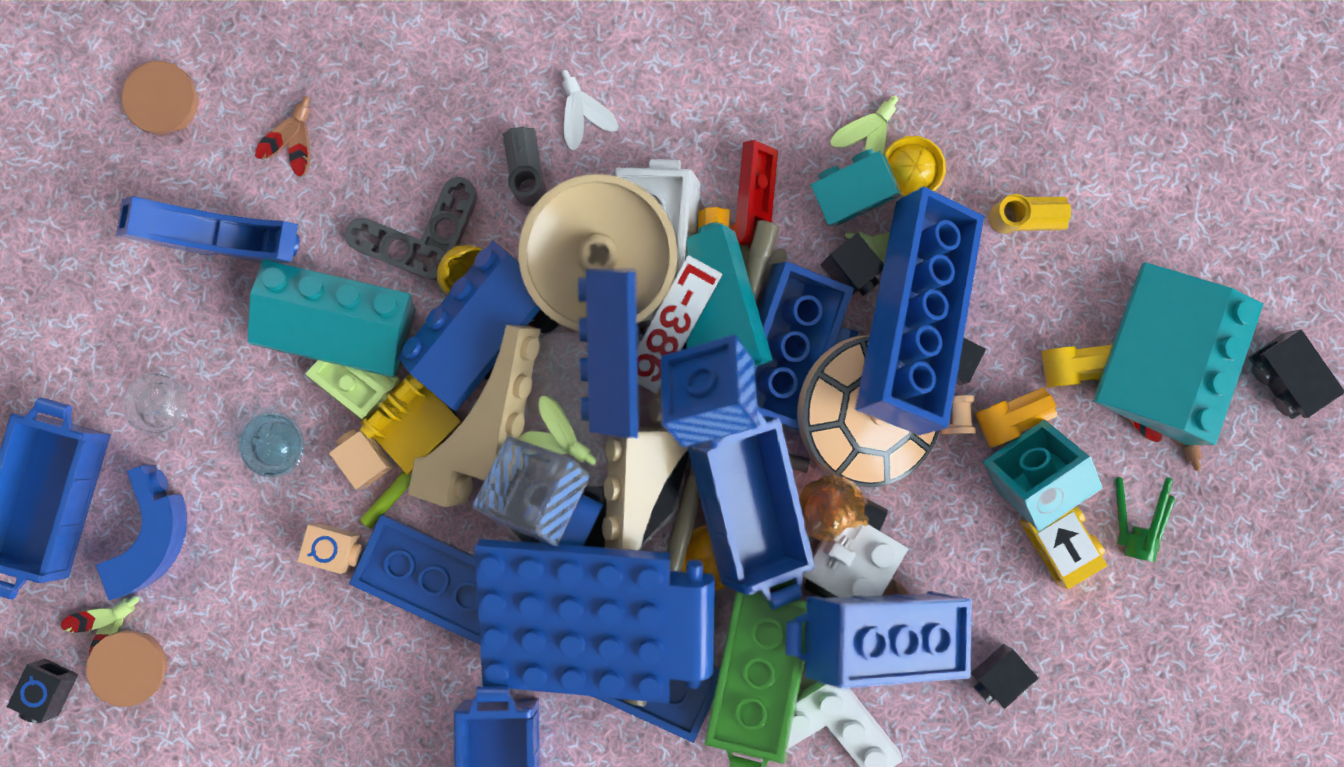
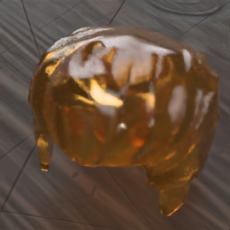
(831, 507)

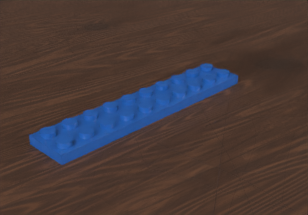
(441, 587)

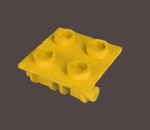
(410, 423)

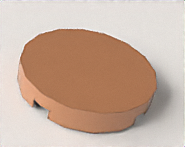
(159, 98)
(126, 668)

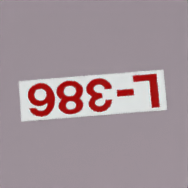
(674, 319)

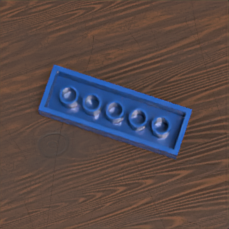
(921, 313)

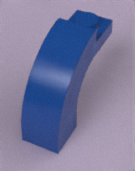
(158, 541)

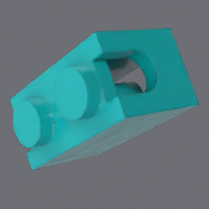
(855, 188)

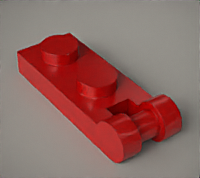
(755, 189)

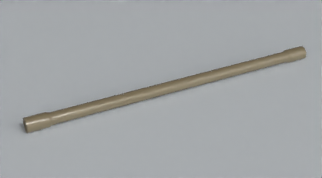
(759, 255)

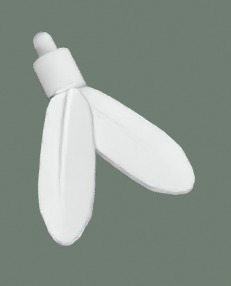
(580, 105)

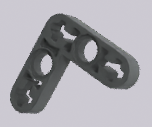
(430, 241)

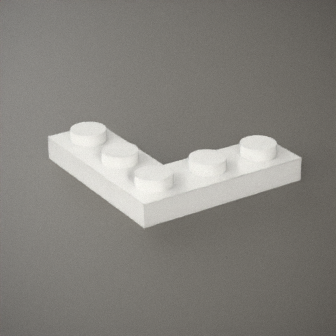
(849, 722)

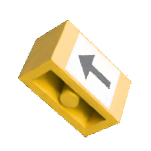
(1067, 548)

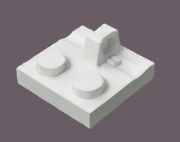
(856, 562)

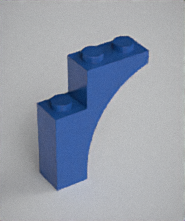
(207, 231)

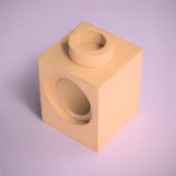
(360, 459)

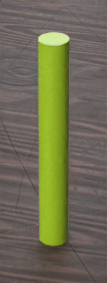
(387, 499)

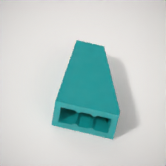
(732, 303)

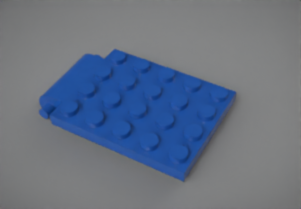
(592, 620)

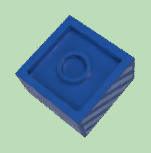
(708, 391)

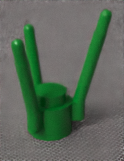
(1144, 542)

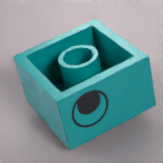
(1043, 474)

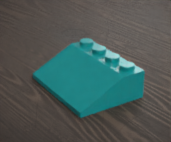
(1178, 354)

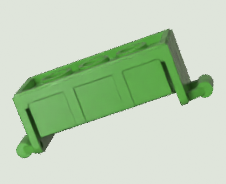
(757, 682)

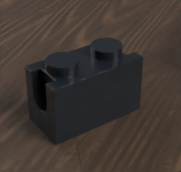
(1295, 375)

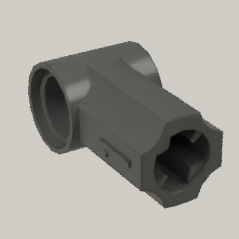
(524, 164)

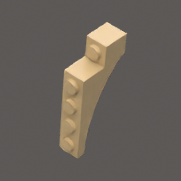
(471, 450)
(636, 478)

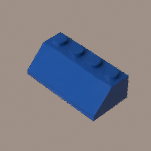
(800, 322)
(468, 327)
(611, 351)

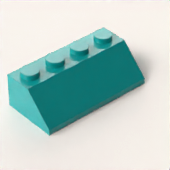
(329, 318)

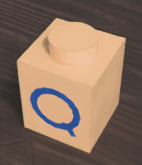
(330, 548)

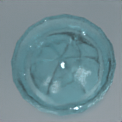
(271, 444)

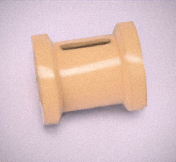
(960, 416)

